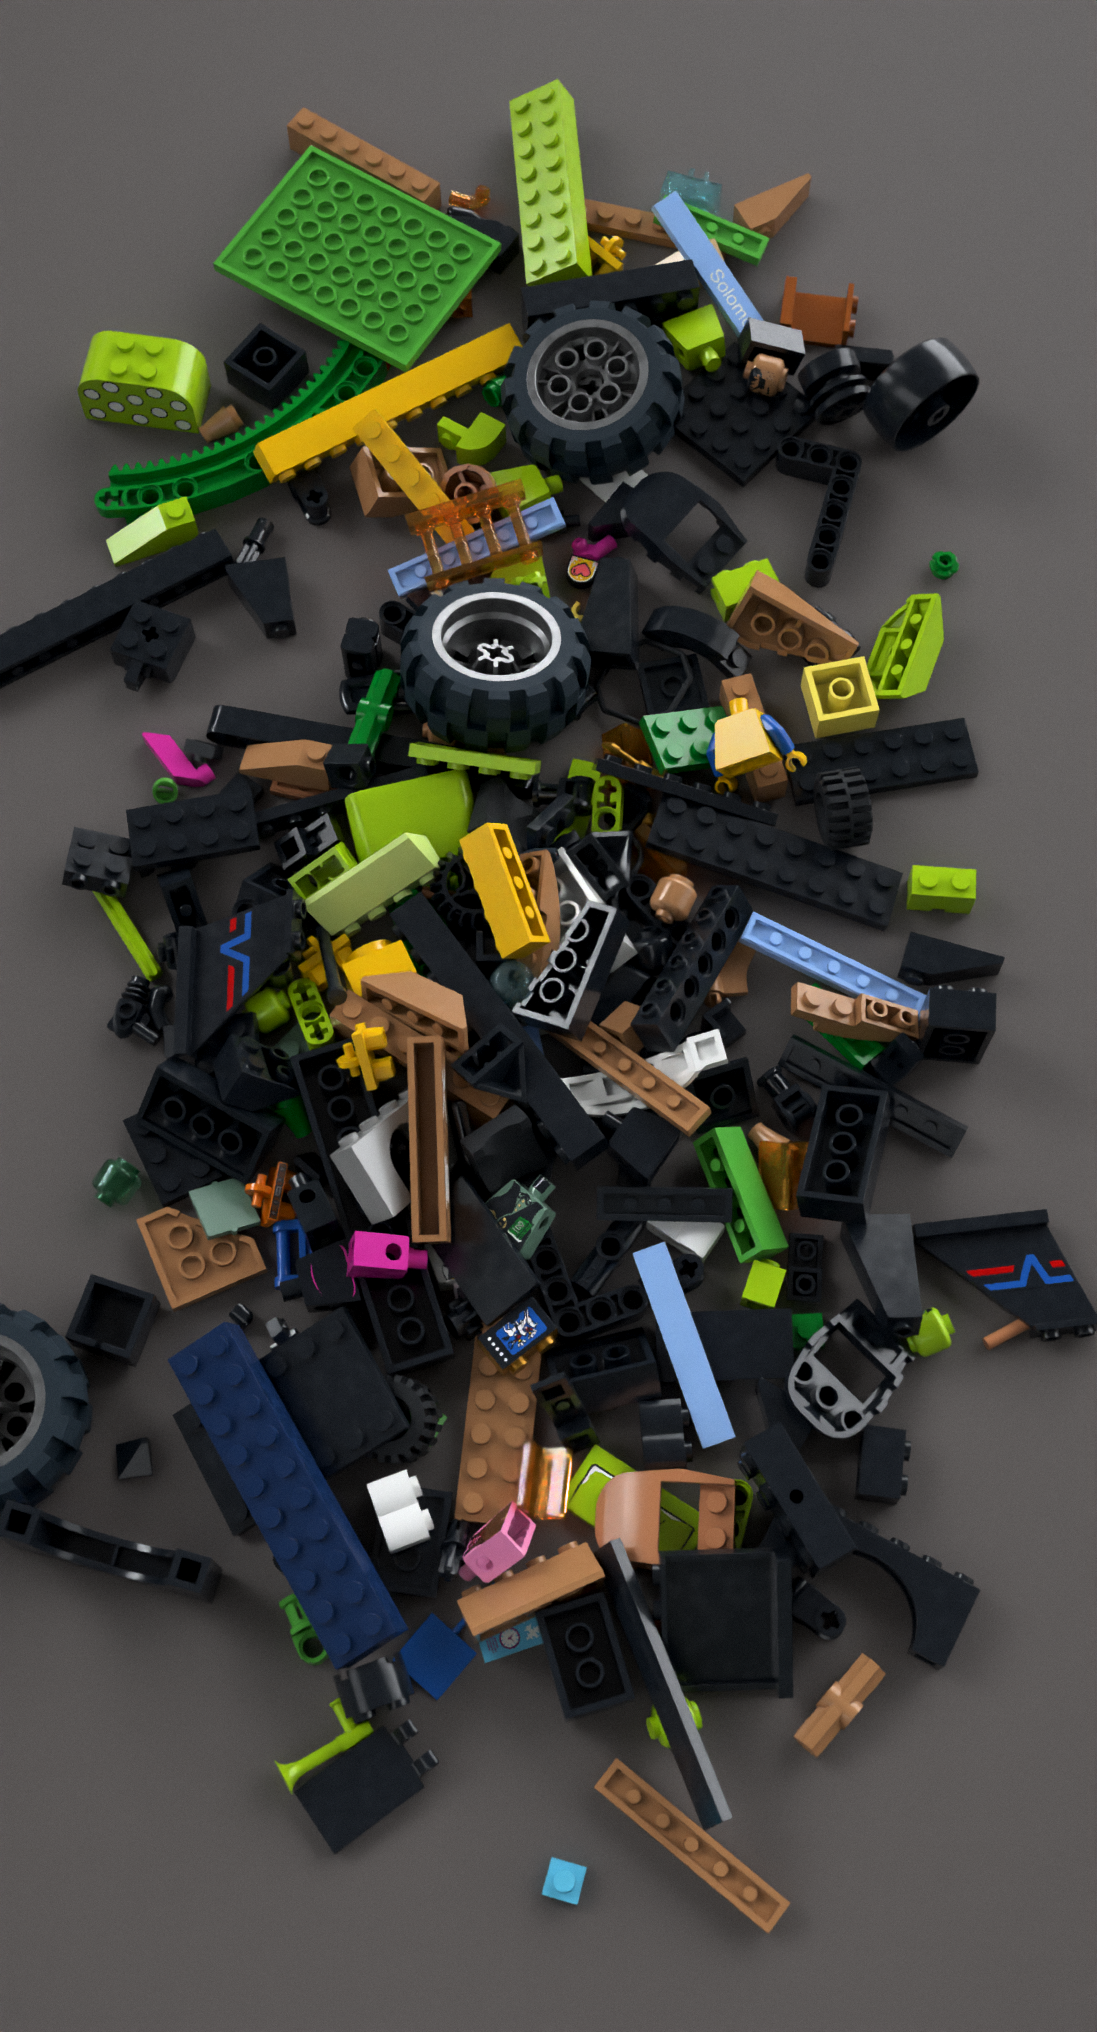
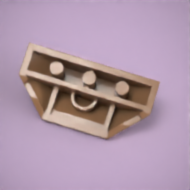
(421, 1006)

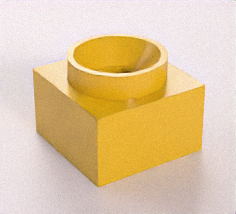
(375, 959)

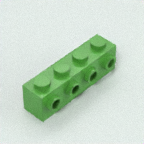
(730, 1164)

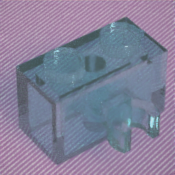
(694, 191)

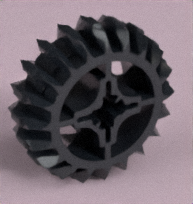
(454, 903)

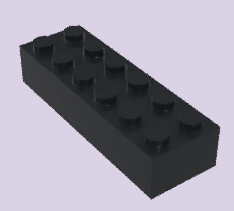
(654, 291)

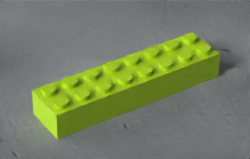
(550, 185)

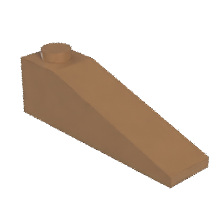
(783, 622)

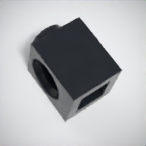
(350, 765)

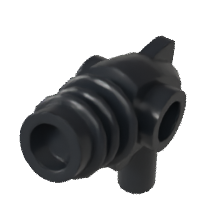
(130, 1012)

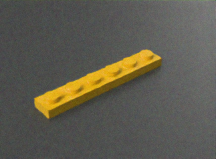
(404, 467)

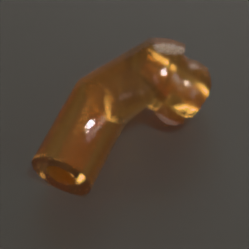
(474, 201)

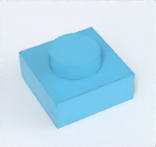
(564, 1881)

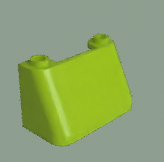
(426, 806)

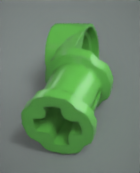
(301, 1629)

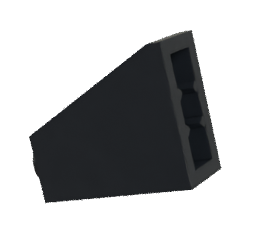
(265, 594)

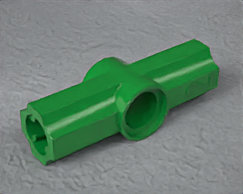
(376, 710)

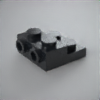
(98, 863)

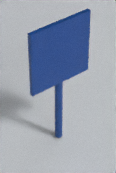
(436, 1655)

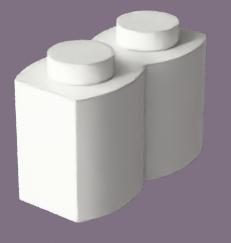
(689, 1237)
(399, 1511)

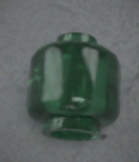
(116, 1182)

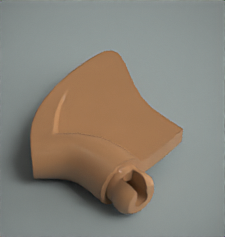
(732, 977)

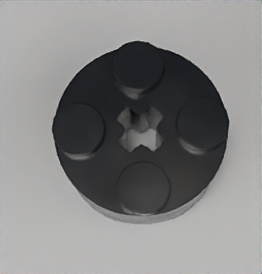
(373, 1687)

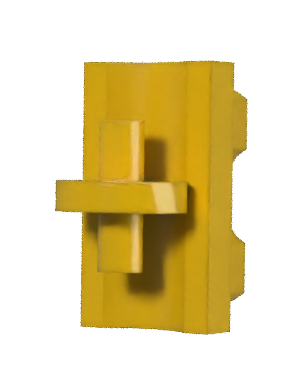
(607, 255)
(313, 966)
(373, 1069)

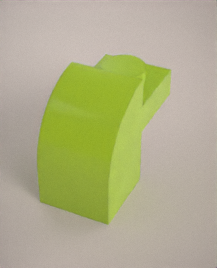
(473, 445)

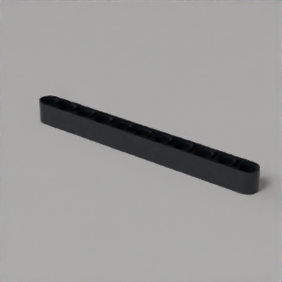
(245, 727)

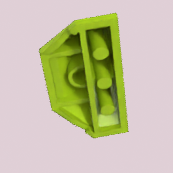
(907, 648)

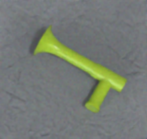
(353, 1735)

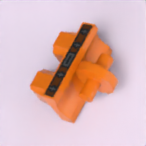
(271, 1194)

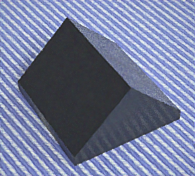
(727, 1092)

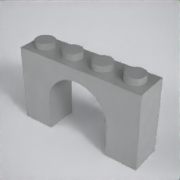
(367, 1162)

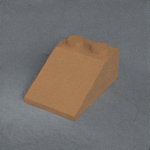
(378, 490)

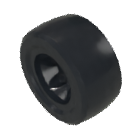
(920, 394)

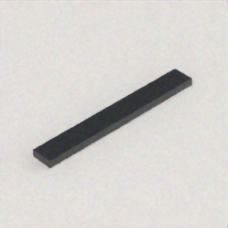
(663, 1685)

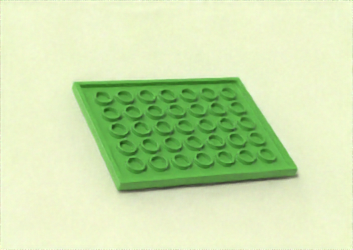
(358, 258)

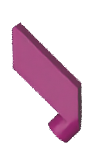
(176, 762)

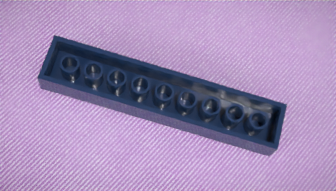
(287, 1496)

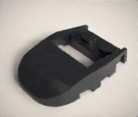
(656, 510)
(823, 1398)

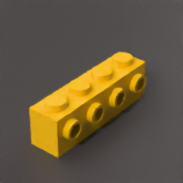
(504, 891)

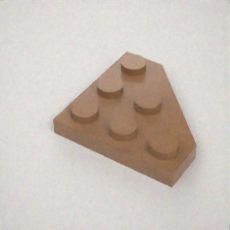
(193, 1265)

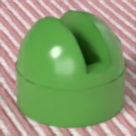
(165, 795)

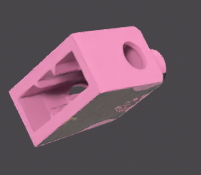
(497, 1545)

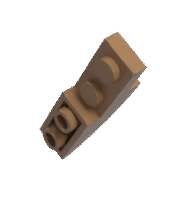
(543, 883)
(856, 1018)

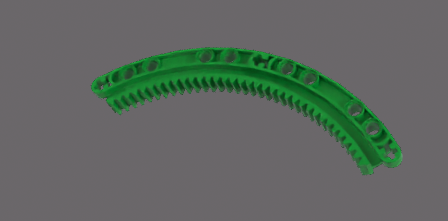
(230, 469)

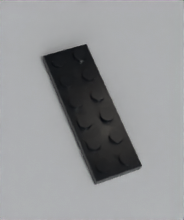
(889, 758)

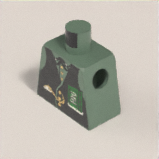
(524, 1212)

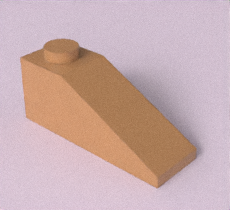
(773, 208)
(288, 762)

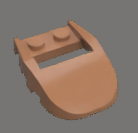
(632, 1505)

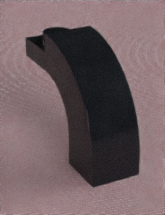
(701, 634)

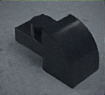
(305, 845)

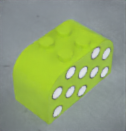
(144, 382)

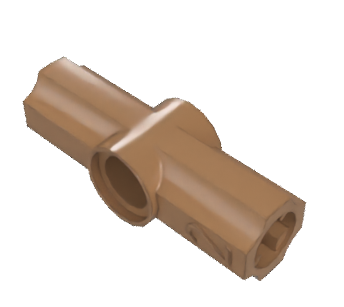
(839, 1705)

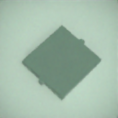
(224, 1208)

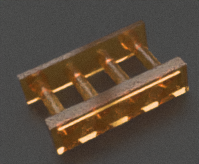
(479, 505)

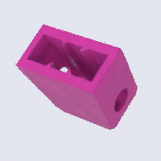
(369, 1258)

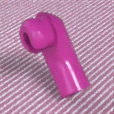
(593, 551)

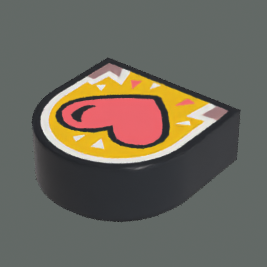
(581, 571)

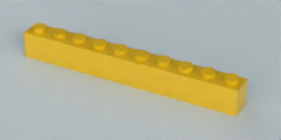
(395, 400)

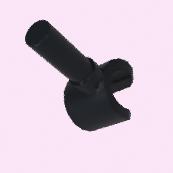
(241, 1315)

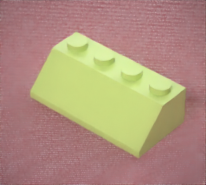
(374, 885)

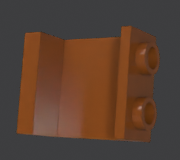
(821, 318)

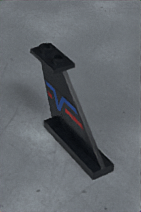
(229, 963)
(1016, 1266)

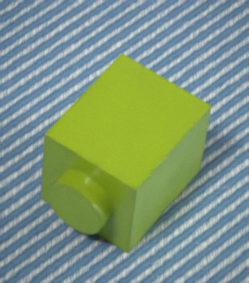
(763, 1285)

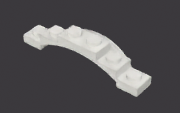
(601, 1094)

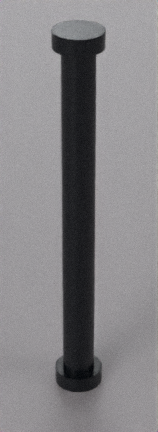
(336, 993)

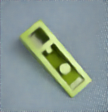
(154, 532)

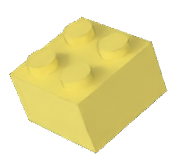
(839, 697)

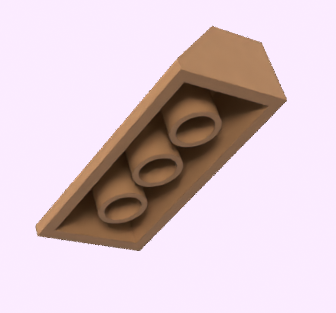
(539, 1587)

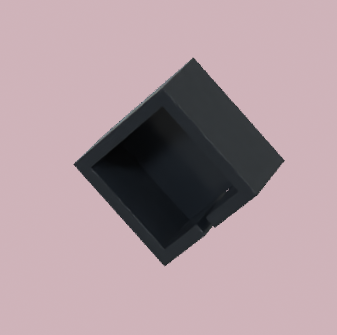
(113, 1320)

